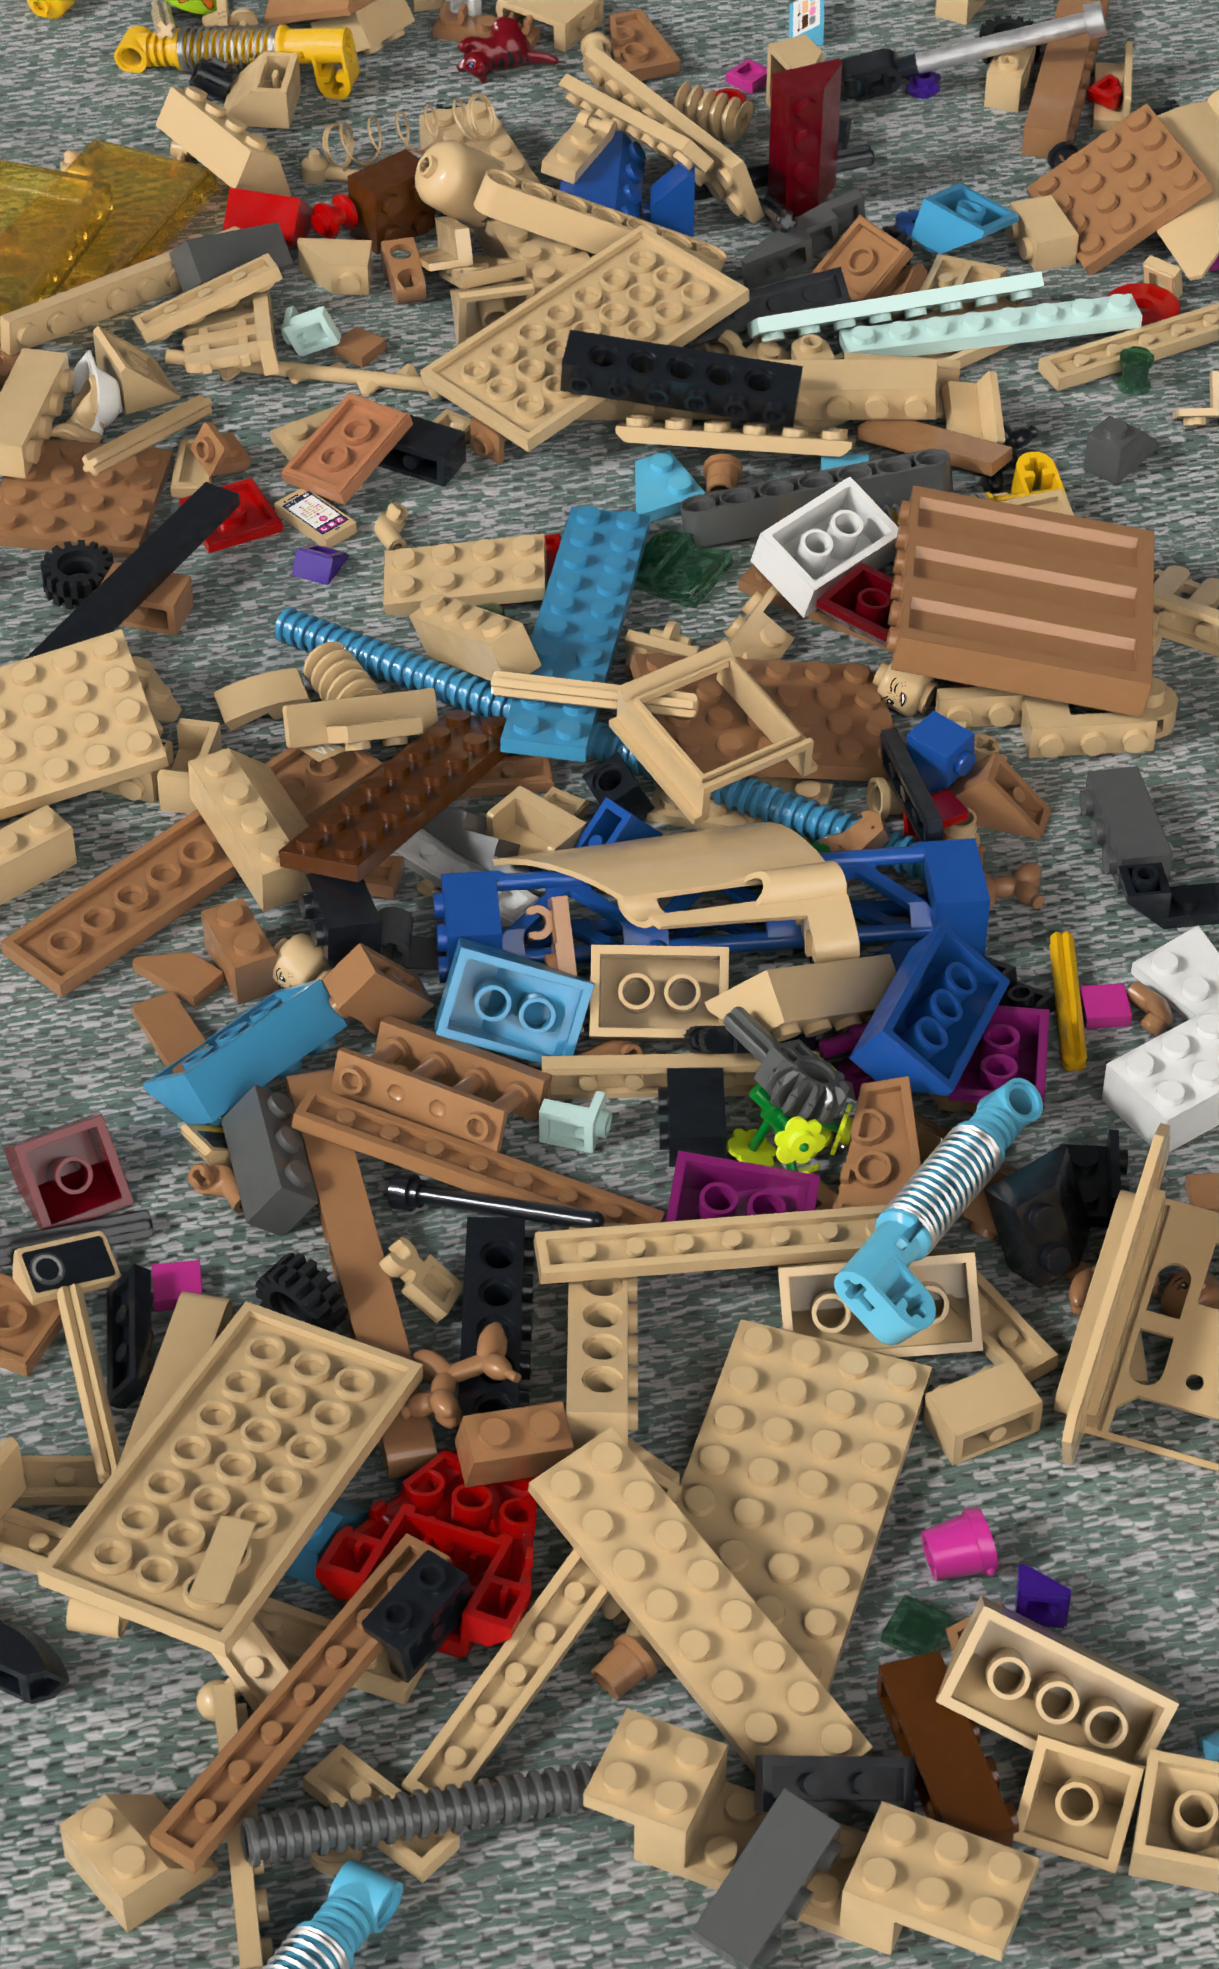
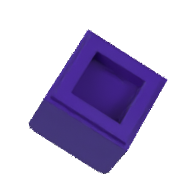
(318, 563)
(1041, 1598)

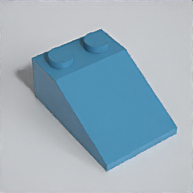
(511, 1003)

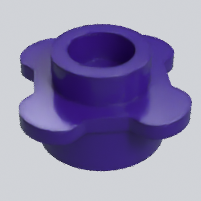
(923, 85)

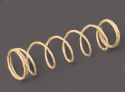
(349, 144)

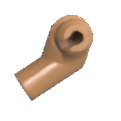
(1156, 1006)
(216, 1181)

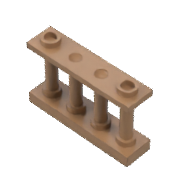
(441, 1083)

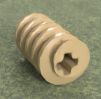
(714, 115)
(337, 673)

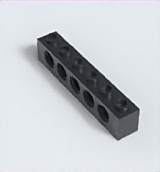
(681, 378)
(496, 1293)

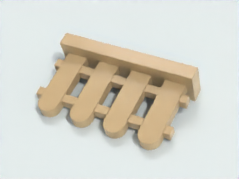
(233, 337)
(1187, 620)

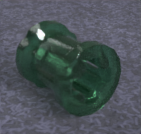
(1135, 370)

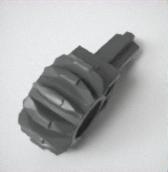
(790, 1071)

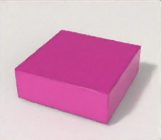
(748, 76)
(1105, 1006)
(172, 1279)

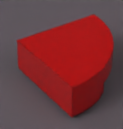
(1106, 92)

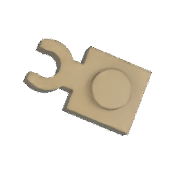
(425, 1279)

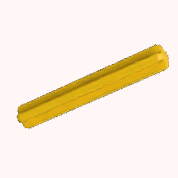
(1068, 1001)

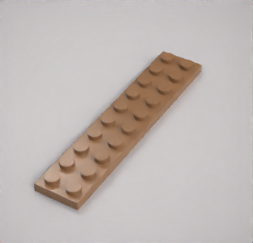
(162, 880)

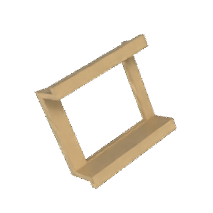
(668, 761)

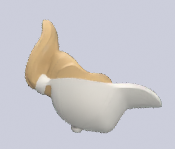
(94, 404)

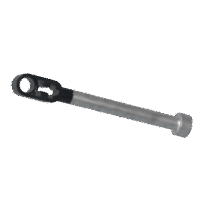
(882, 70)

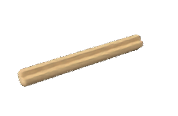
(162, 19)
(147, 435)
(586, 693)
(89, 1380)

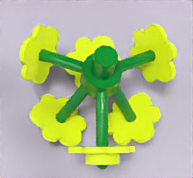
(794, 1136)

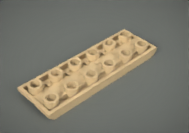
(720, 435)

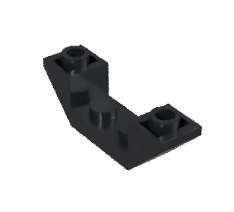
(1167, 906)

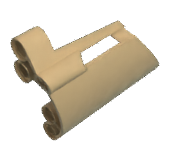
(1195, 232)
(764, 854)

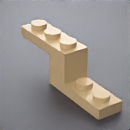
(1047, 724)

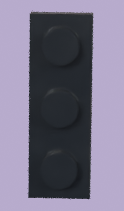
(129, 1336)
(836, 1781)

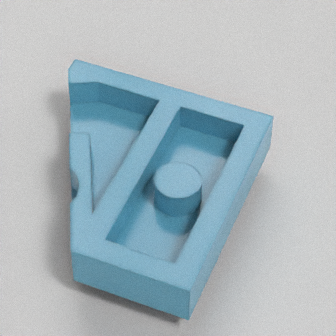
(662, 485)

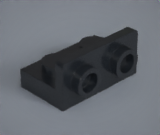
(1099, 1176)
(419, 1613)

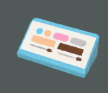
(808, 19)

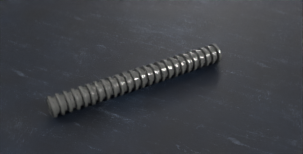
(415, 1814)

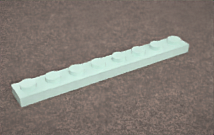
(880, 309)
(994, 327)

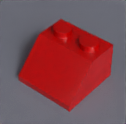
(256, 208)

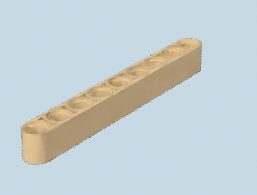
(191, 1332)

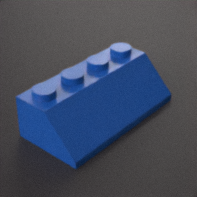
(613, 177)
(931, 1014)

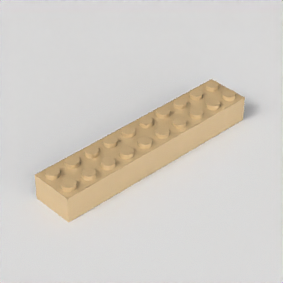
(544, 258)

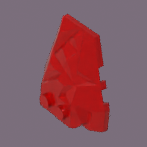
(479, 1527)

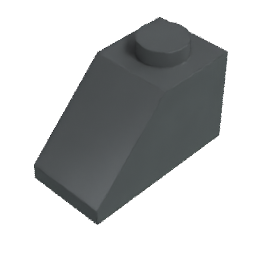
(1116, 449)

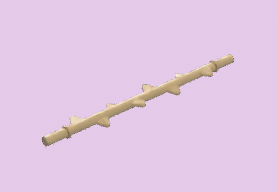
(366, 380)

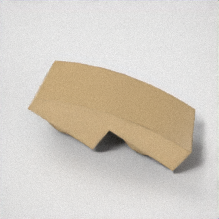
(260, 695)

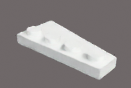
(1183, 973)

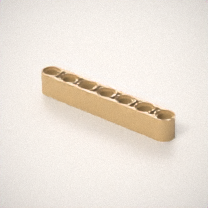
(572, 218)

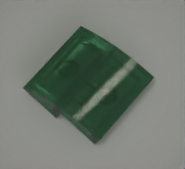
(680, 570)

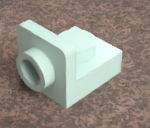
(309, 330)
(574, 1125)

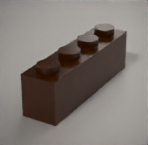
(950, 1769)

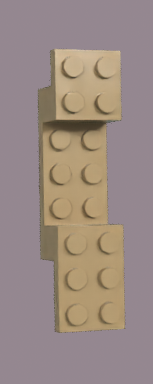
(885, 1879)

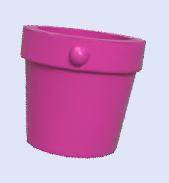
(960, 1547)

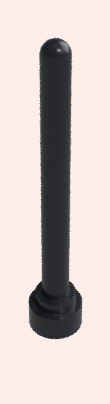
(409, 1192)

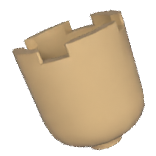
(451, 177)

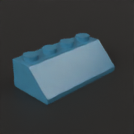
(249, 1052)

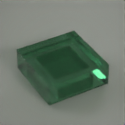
(915, 1627)

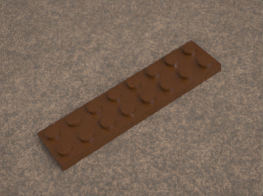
(398, 798)

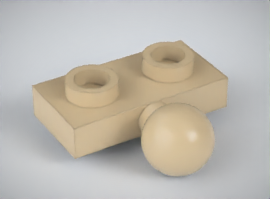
(253, 1667)

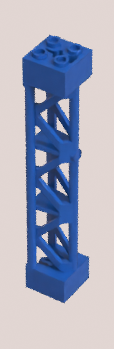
(951, 870)

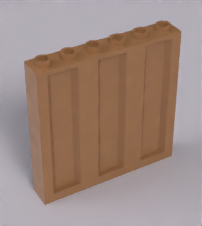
(1023, 601)

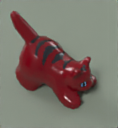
(503, 49)

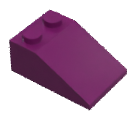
(1009, 1049)
(730, 1188)

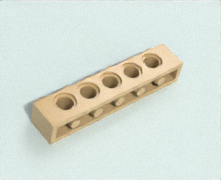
(600, 1357)

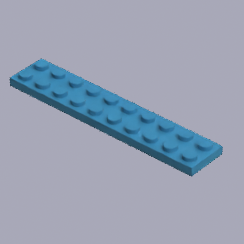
(579, 628)

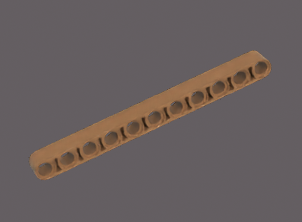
(355, 1261)

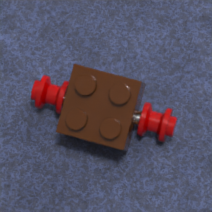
(379, 204)

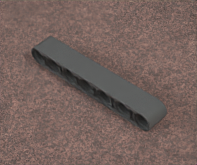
(755, 507)

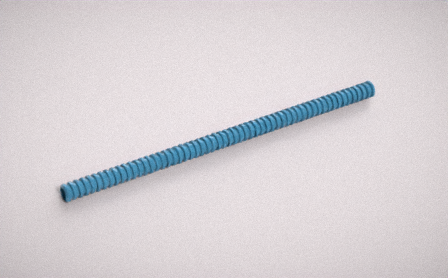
(475, 696)

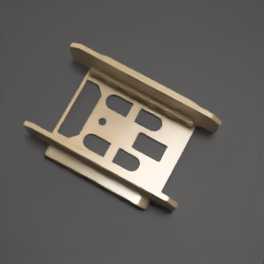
(1141, 1241)

